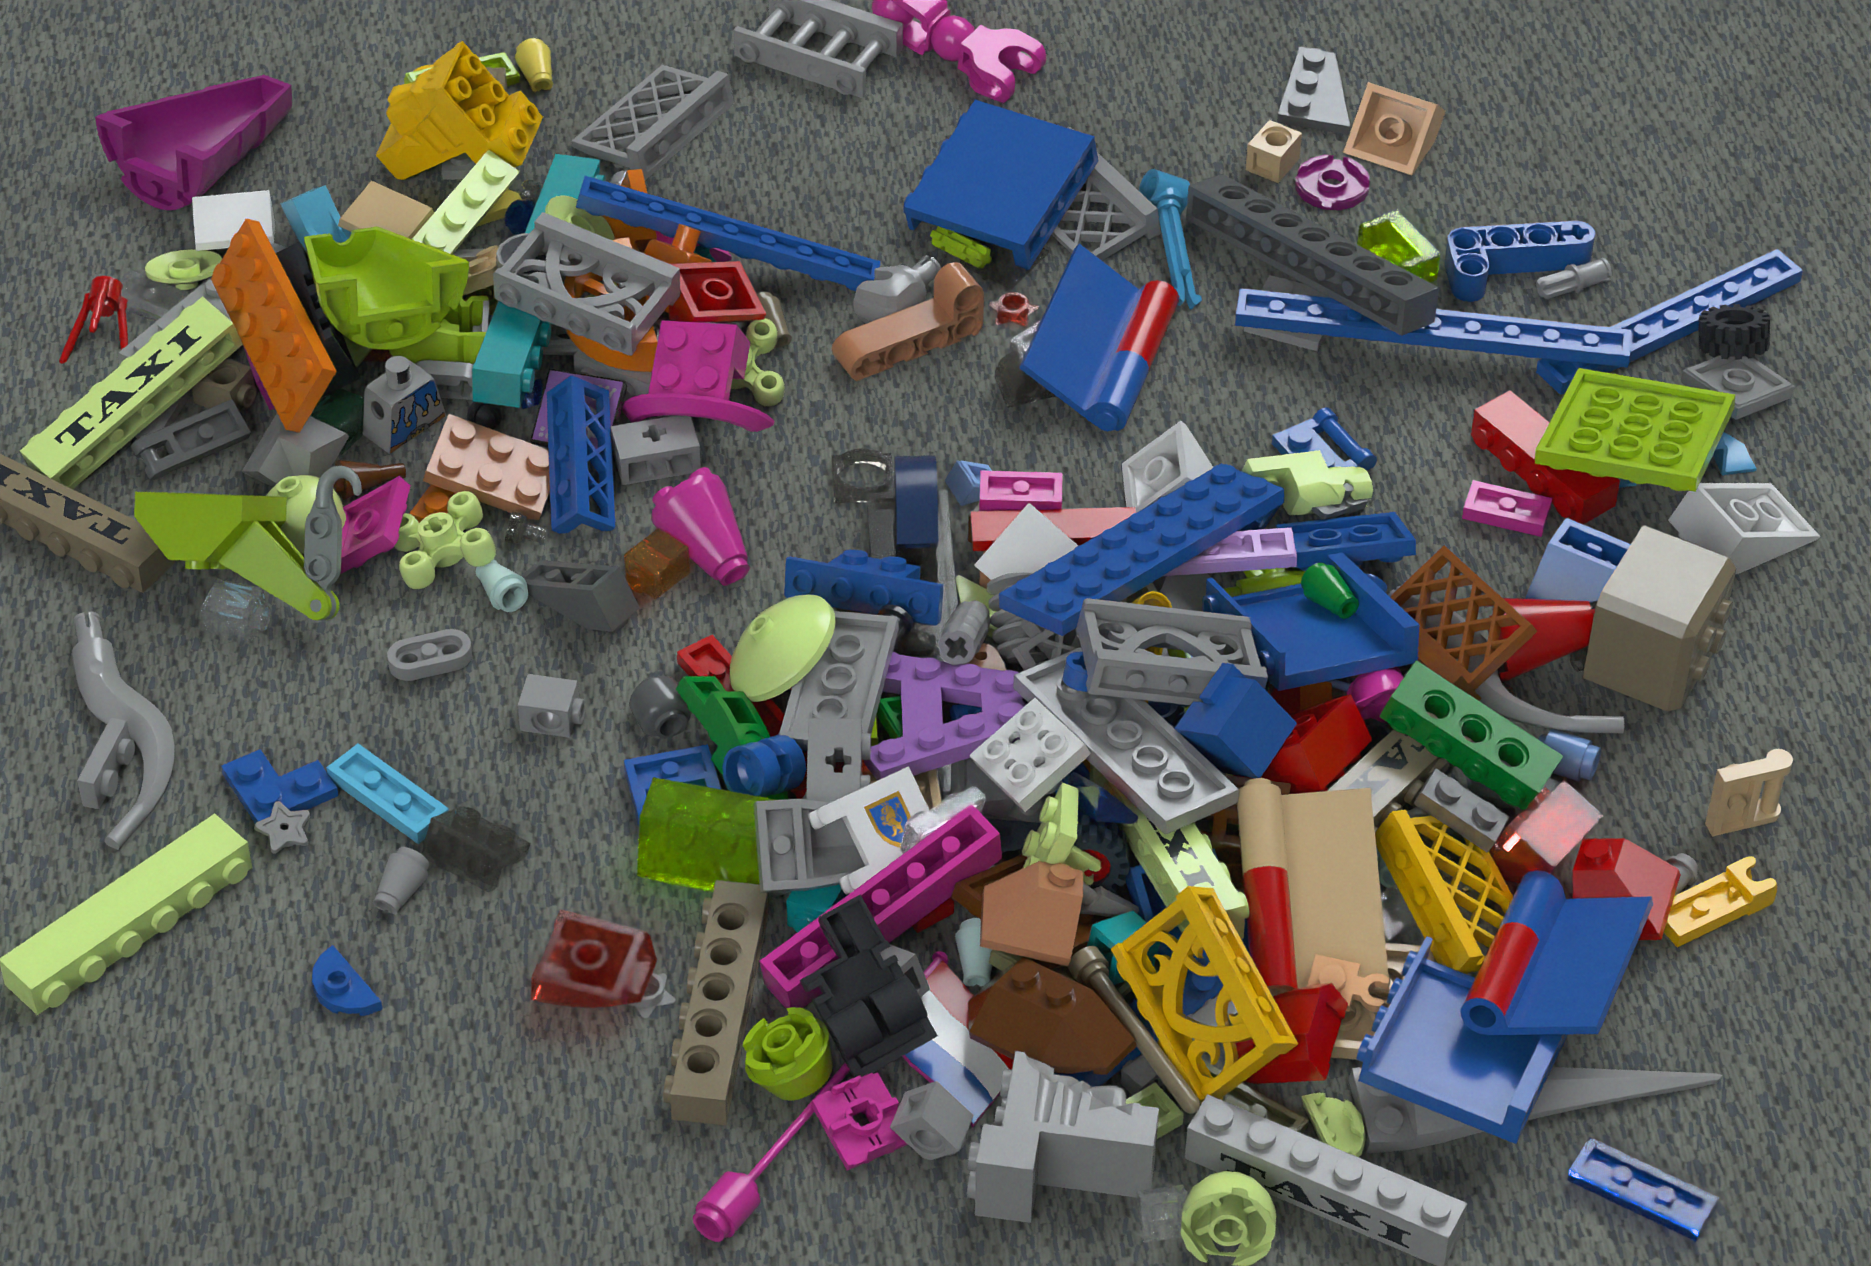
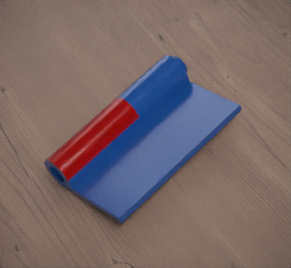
(1099, 339)
(1554, 961)

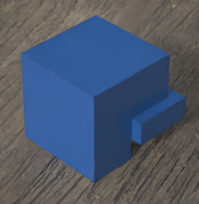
(1237, 724)

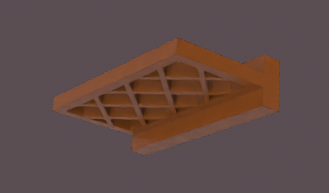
(1433, 652)

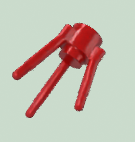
(102, 301)

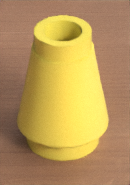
(535, 63)

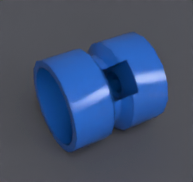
(764, 767)

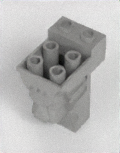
(1061, 1137)

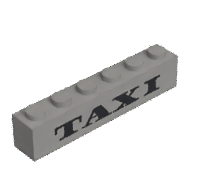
(1327, 1181)

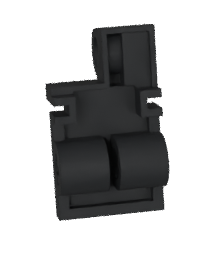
(866, 999)

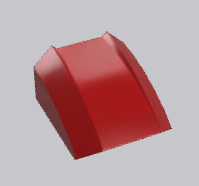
(1314, 1019)

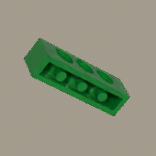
(1463, 716)

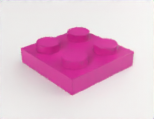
(373, 523)

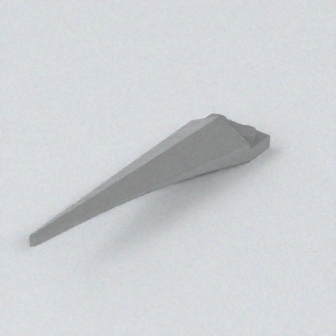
(1402, 1125)

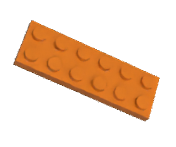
(273, 325)

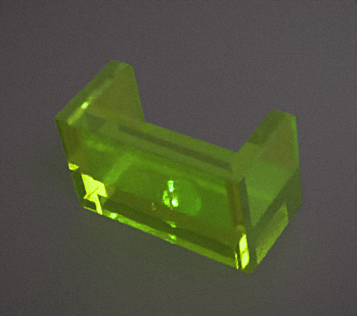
(1401, 244)

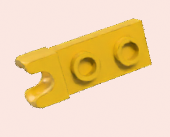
(1718, 902)

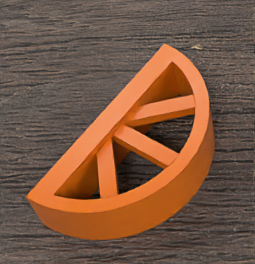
(643, 358)

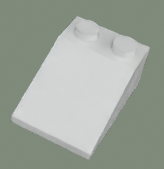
(1741, 522)

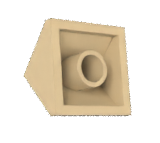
(386, 209)

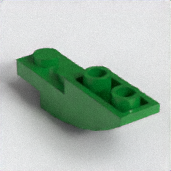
(725, 716)

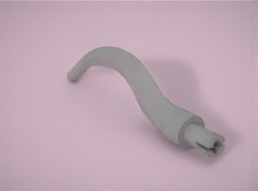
(111, 697)
(1507, 705)

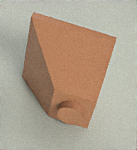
(1033, 912)

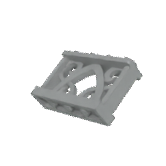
(588, 252)
(1119, 666)

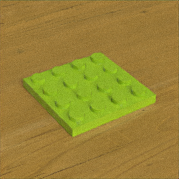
(1635, 430)

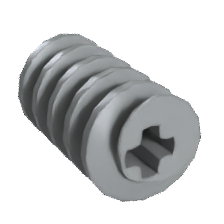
(1009, 631)

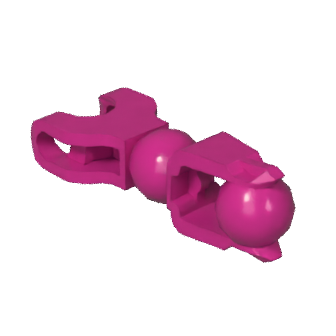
(980, 53)

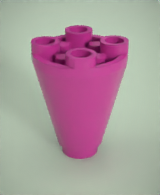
(703, 520)

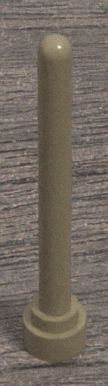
(1091, 969)

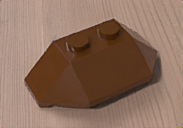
(1047, 1019)

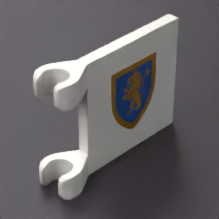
(875, 821)

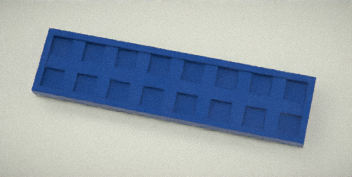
(1142, 547)

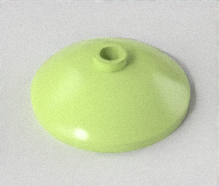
(781, 646)

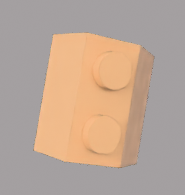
(1393, 129)

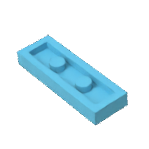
(385, 792)

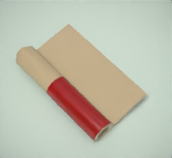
(1310, 882)

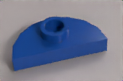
(340, 986)

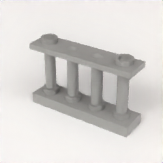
(828, 17)

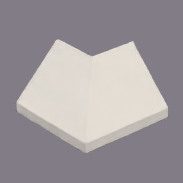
(1163, 467)

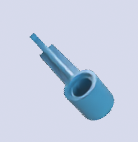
(1170, 197)

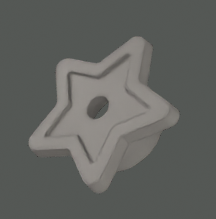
(284, 838)
(658, 996)

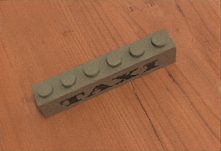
(78, 527)
(1394, 772)

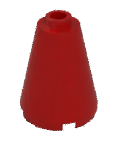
(1560, 628)

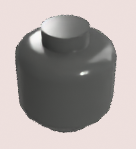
(659, 707)

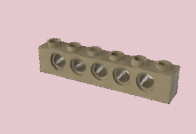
(718, 1004)

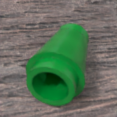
(1328, 589)

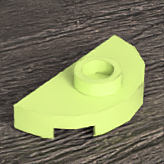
(1336, 1122)

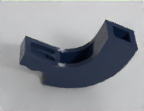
(916, 502)

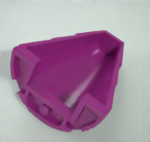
(191, 139)

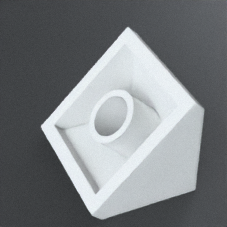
(222, 216)

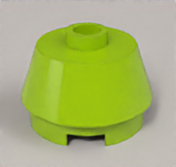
(789, 1054)

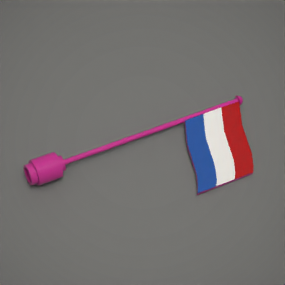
(953, 1059)

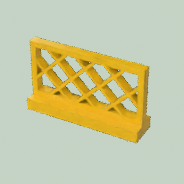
(1434, 900)

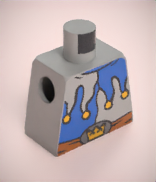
(400, 404)

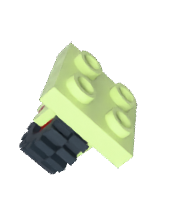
(1083, 846)

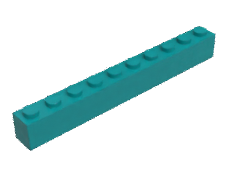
(515, 337)

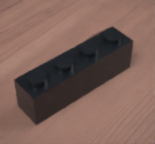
(298, 269)

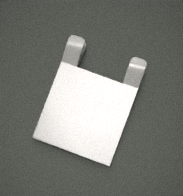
(1025, 546)

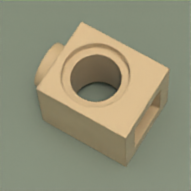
(1273, 151)

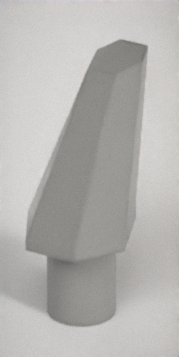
(1104, 903)

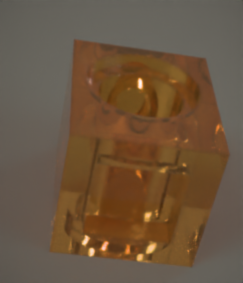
(656, 564)

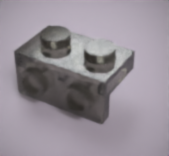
(472, 846)

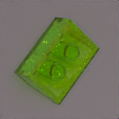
(697, 836)

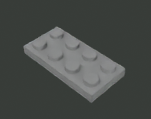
(847, 676)

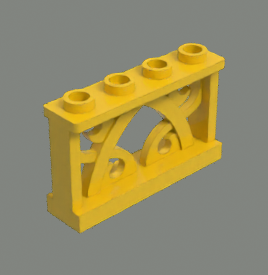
(1162, 993)

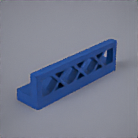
(570, 452)

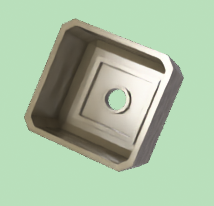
(1660, 619)

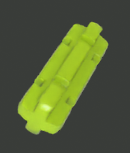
(961, 247)

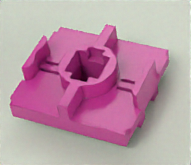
(851, 1141)

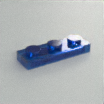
(1642, 1189)

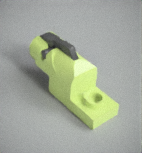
(1313, 486)

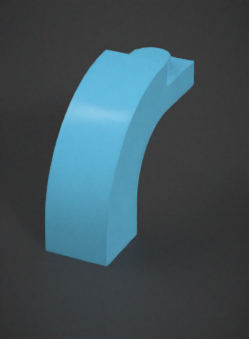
(314, 215)

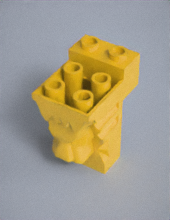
(454, 113)

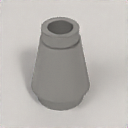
(401, 878)

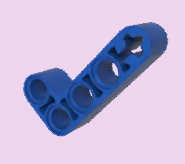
(1512, 248)

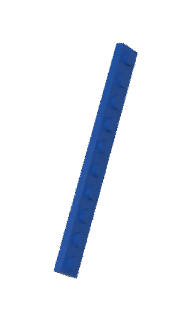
(1451, 329)

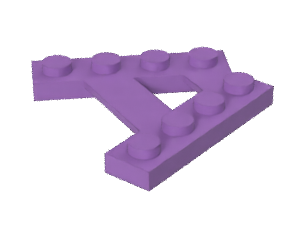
(925, 738)

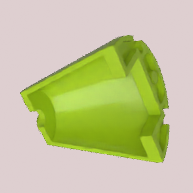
(384, 286)

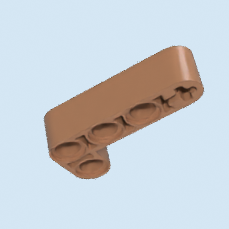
(911, 332)

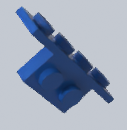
(866, 585)

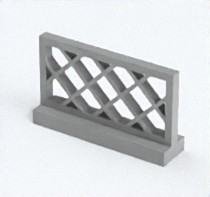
(666, 131)
(1124, 199)

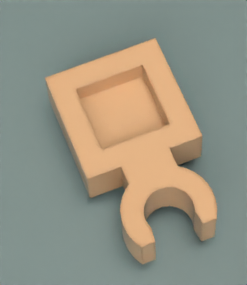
(1347, 981)

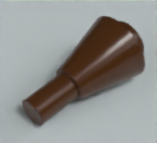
(369, 475)

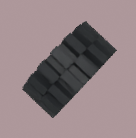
(1734, 331)

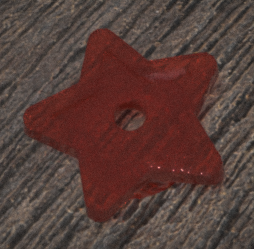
(1013, 301)

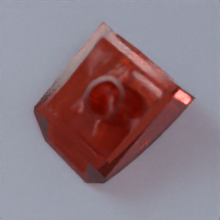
(593, 964)

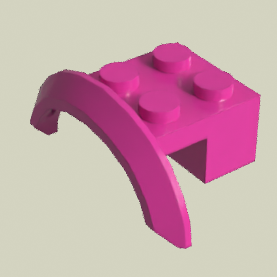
(696, 374)

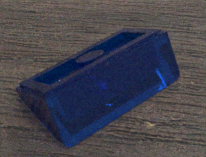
(1099, 803)

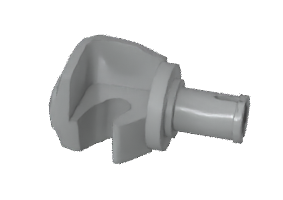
(894, 289)

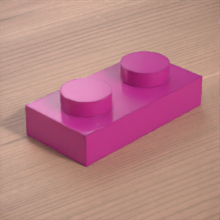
(1016, 489)
(1507, 508)

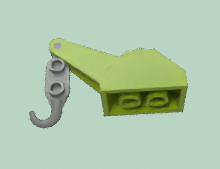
(247, 538)

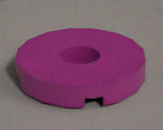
(1316, 192)

